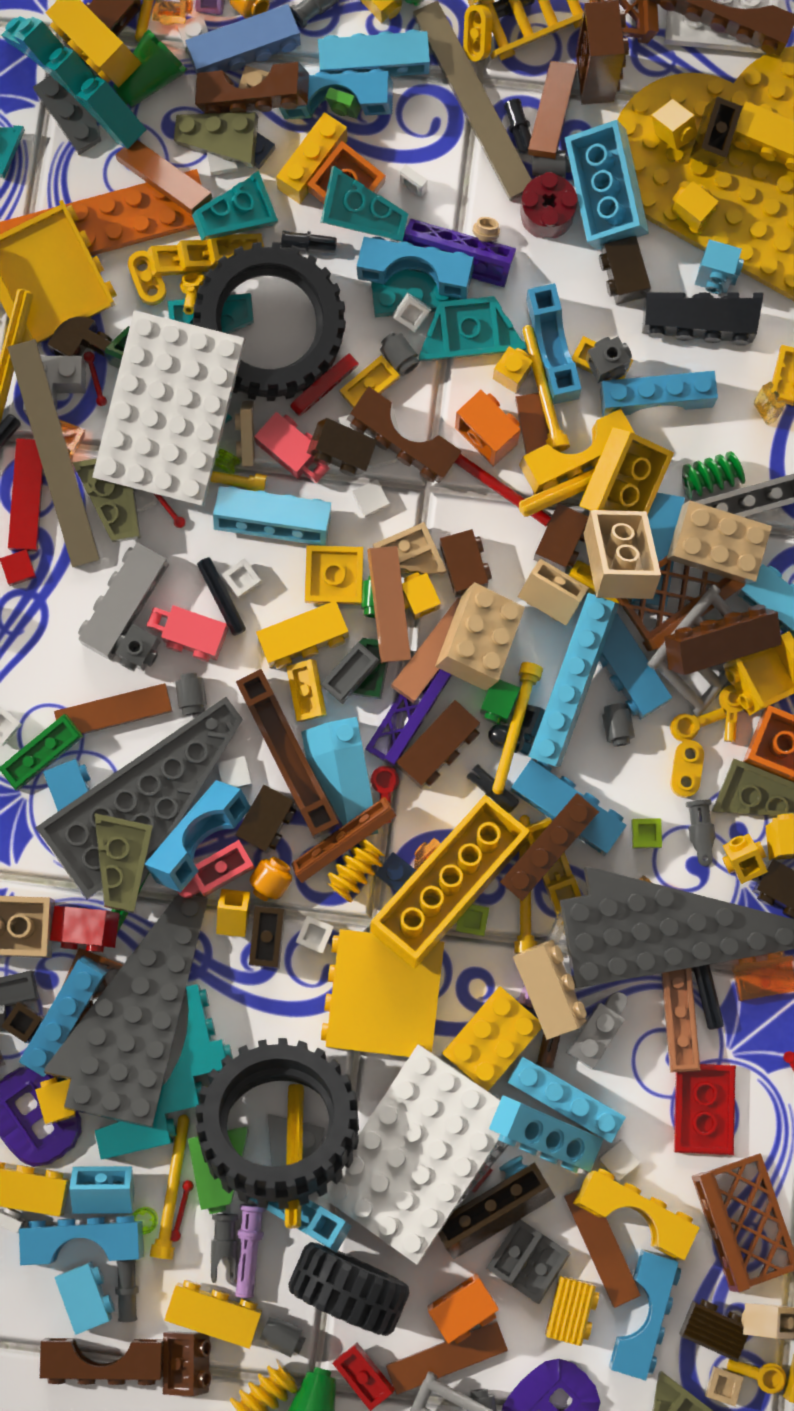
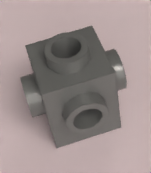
(609, 359)
(137, 638)

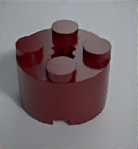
(560, 202)

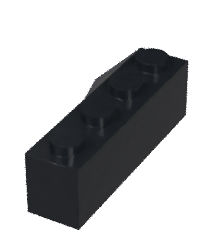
(702, 316)

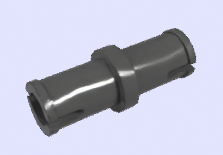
(126, 1290)

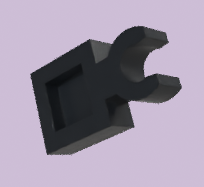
(529, 728)

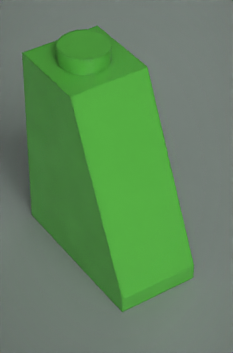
(209, 1190)

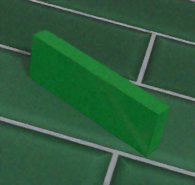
(41, 752)

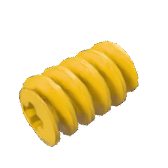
(355, 869)
(268, 1390)

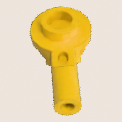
(189, 286)
(730, 703)
(686, 727)
(769, 1376)

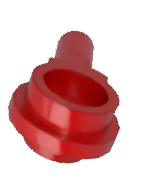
(384, 781)

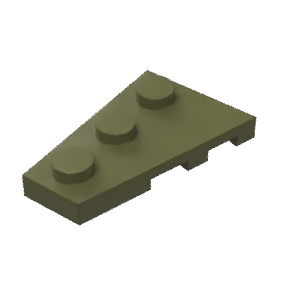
(221, 134)
(112, 502)
(754, 792)
(122, 859)

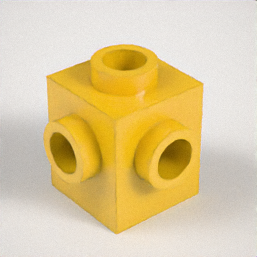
(744, 858)

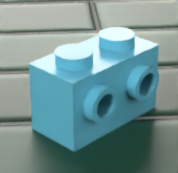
(719, 267)
(102, 1189)
(84, 1297)

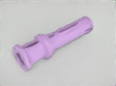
(250, 1234)

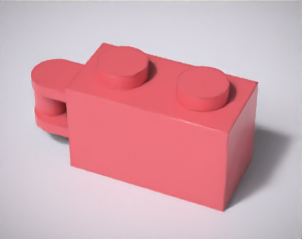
(289, 447)
(189, 632)
(219, 870)

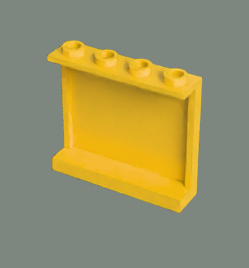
(55, 265)
(379, 997)

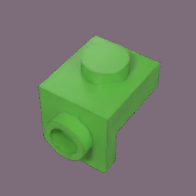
(343, 103)

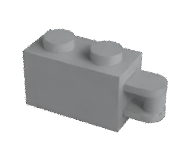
(598, 1031)

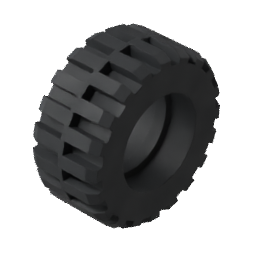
(348, 1289)

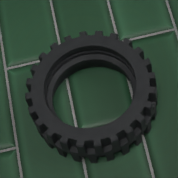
(315, 284)
(267, 1065)

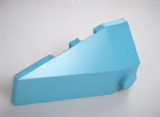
(340, 766)

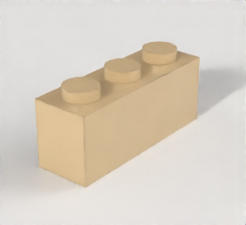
(550, 989)

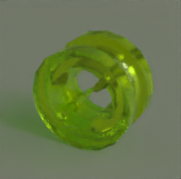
(227, 461)
(142, 1211)

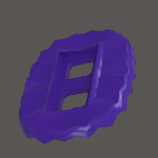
(17, 1128)
(538, 1386)

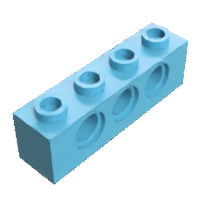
(546, 1134)

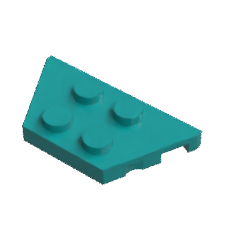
(469, 330)

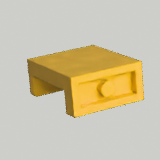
(763, 676)

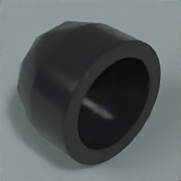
(498, 735)

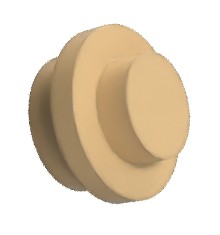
(486, 229)

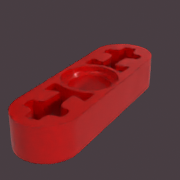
(324, 384)

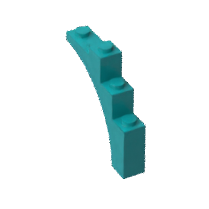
(67, 68)
(179, 1091)

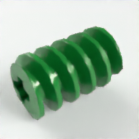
(711, 473)

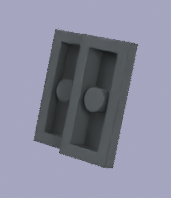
(528, 1261)

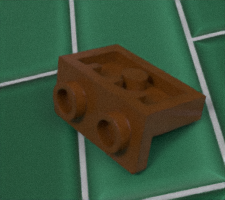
(186, 1363)

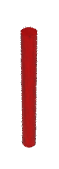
(498, 486)

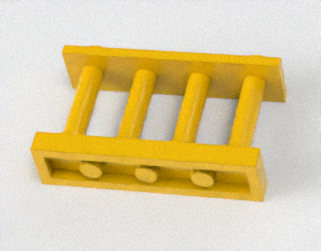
(507, 50)

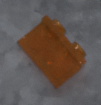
(764, 977)

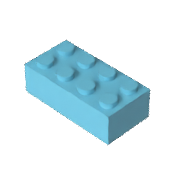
(606, 184)

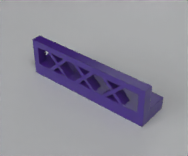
(487, 263)
(413, 723)

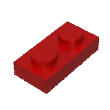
(363, 1376)

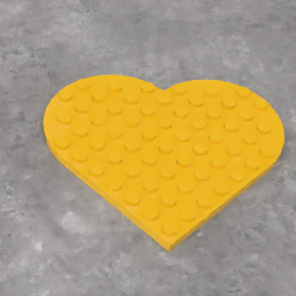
(752, 192)

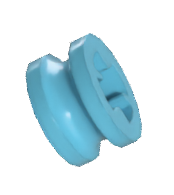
(512, 1166)

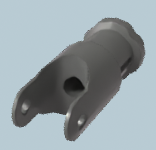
(308, 9)
(701, 833)
(224, 1243)

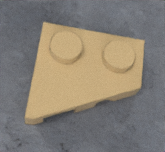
(244, 421)
(415, 551)

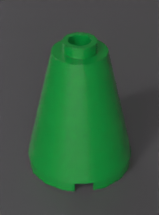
(157, 70)
(315, 1392)

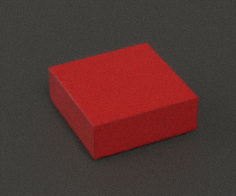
(18, 567)

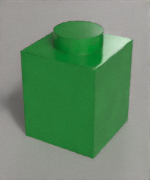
(499, 702)

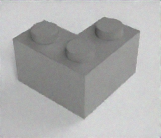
(64, 375)

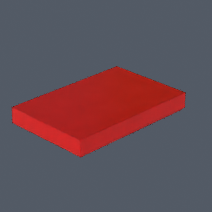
(705, 1110)

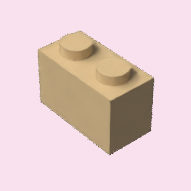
(553, 592)
(768, 1321)

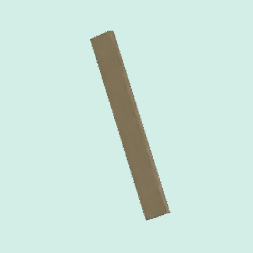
(473, 99)
(53, 453)

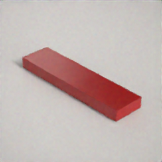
(26, 497)

